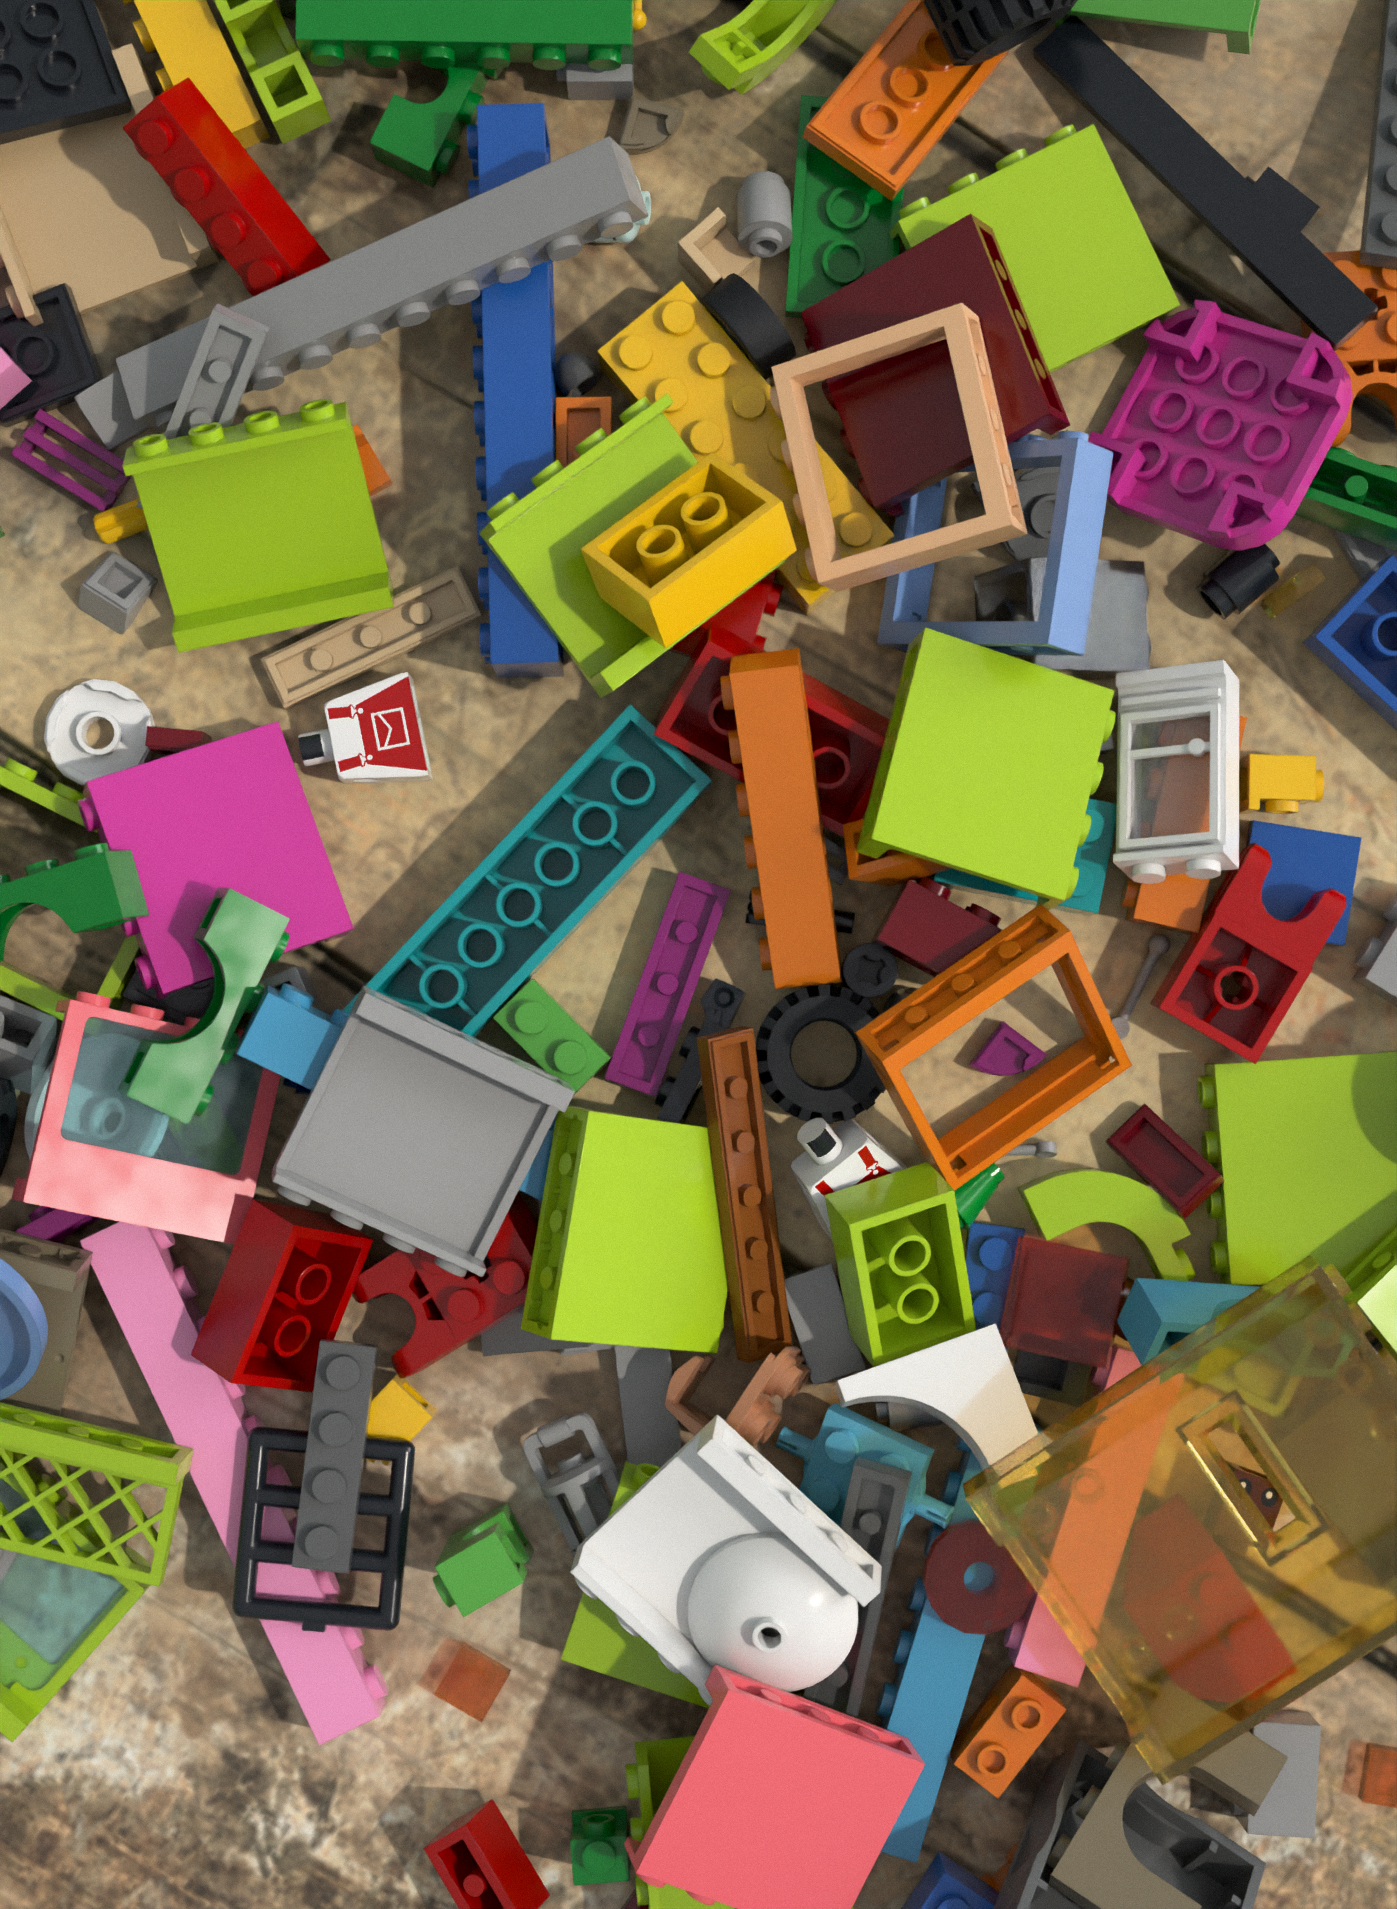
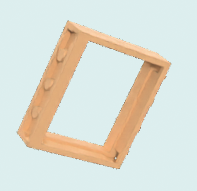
(985, 431)

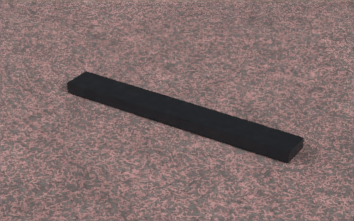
(1205, 182)

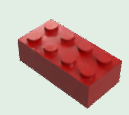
(843, 731)

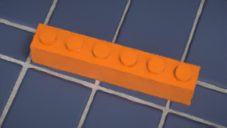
(784, 816)

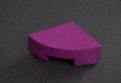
(1006, 1053)

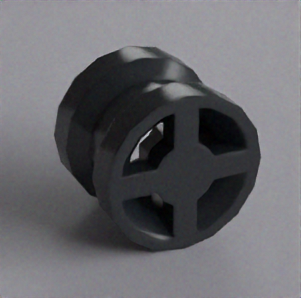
(857, 968)

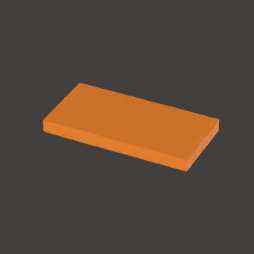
(896, 102)

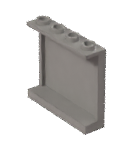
(419, 1132)

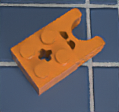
(1372, 350)

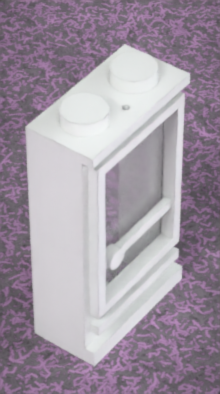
(1177, 772)

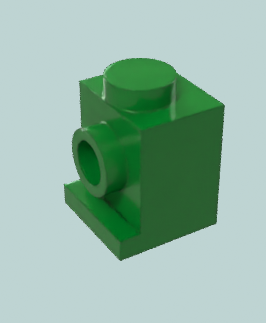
(599, 1846)

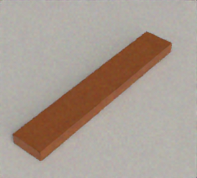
(744, 1192)

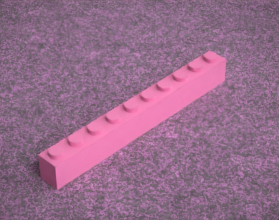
(207, 1414)

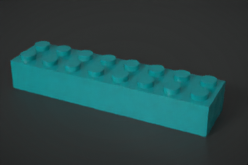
(544, 877)

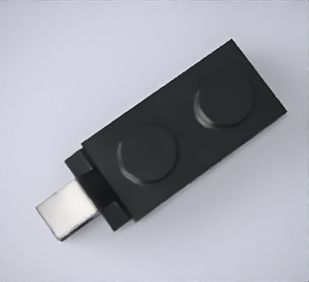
(680, 1093)

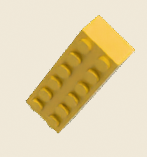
(728, 411)

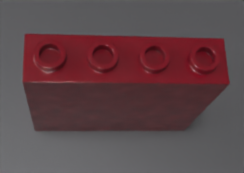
(906, 410)

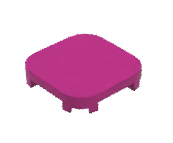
(1223, 426)

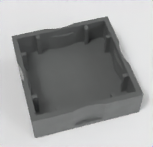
(1159, 1835)

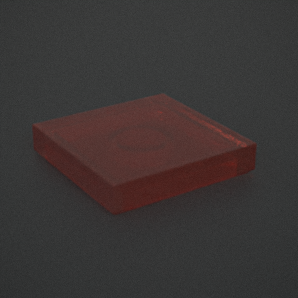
(1064, 1301)

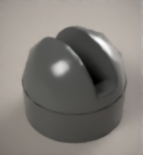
(576, 374)

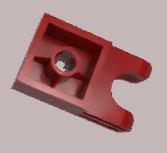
(1265, 953)
(454, 1307)

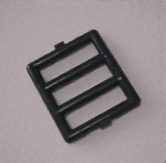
(253, 1550)

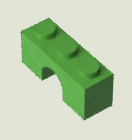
(483, 1561)

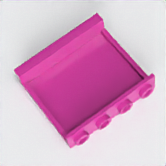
(208, 822)

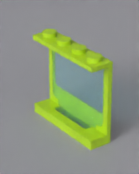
(52, 1610)

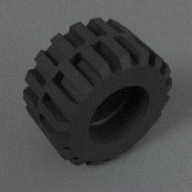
(987, 28)
(776, 1066)

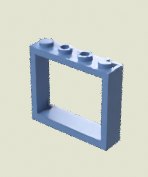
(1069, 563)

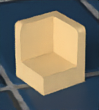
(713, 252)

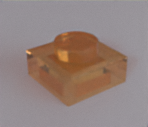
(472, 1682)

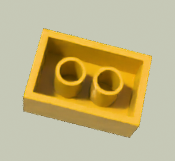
(689, 549)

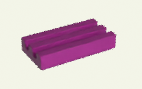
(35, 437)

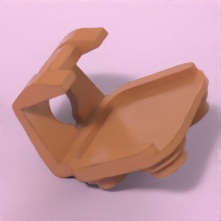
(753, 1413)

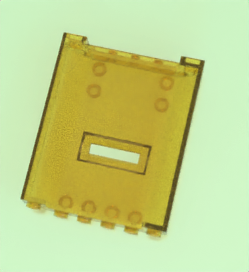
(1161, 1554)

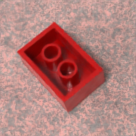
(280, 1296)

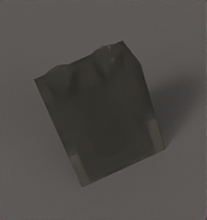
(1117, 619)

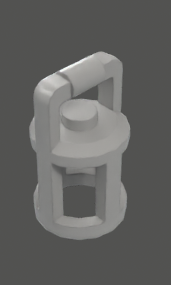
(576, 1478)

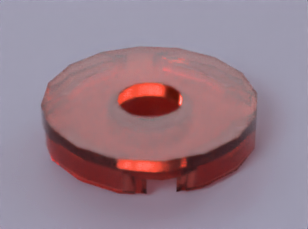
(967, 1609)

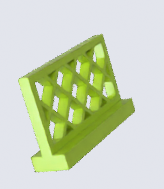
(99, 1450)

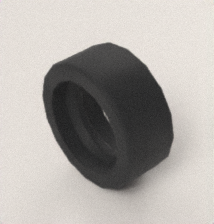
(749, 323)

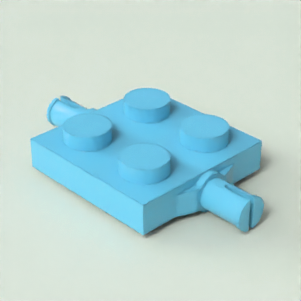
(834, 1451)

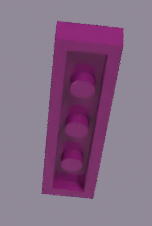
(667, 984)

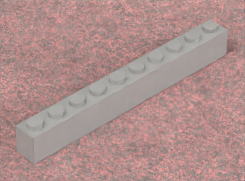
(409, 274)

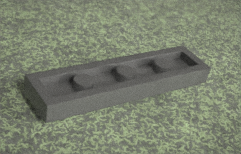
(334, 1456)

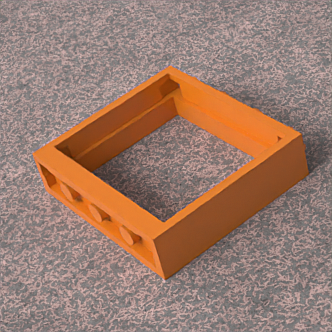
(959, 997)

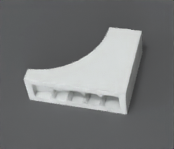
(960, 1383)

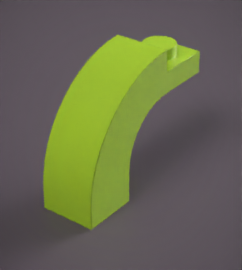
(757, 41)
(1094, 1195)

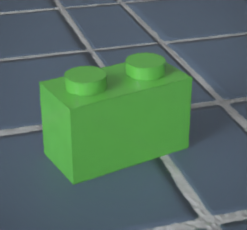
(552, 1035)

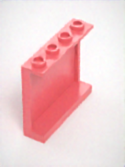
(776, 1802)

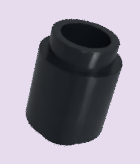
(1238, 579)

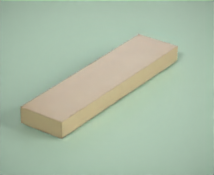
(371, 638)

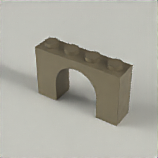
(1098, 1865)

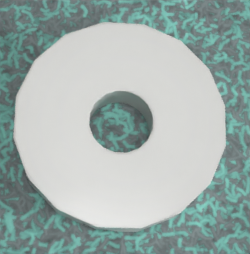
(77, 710)

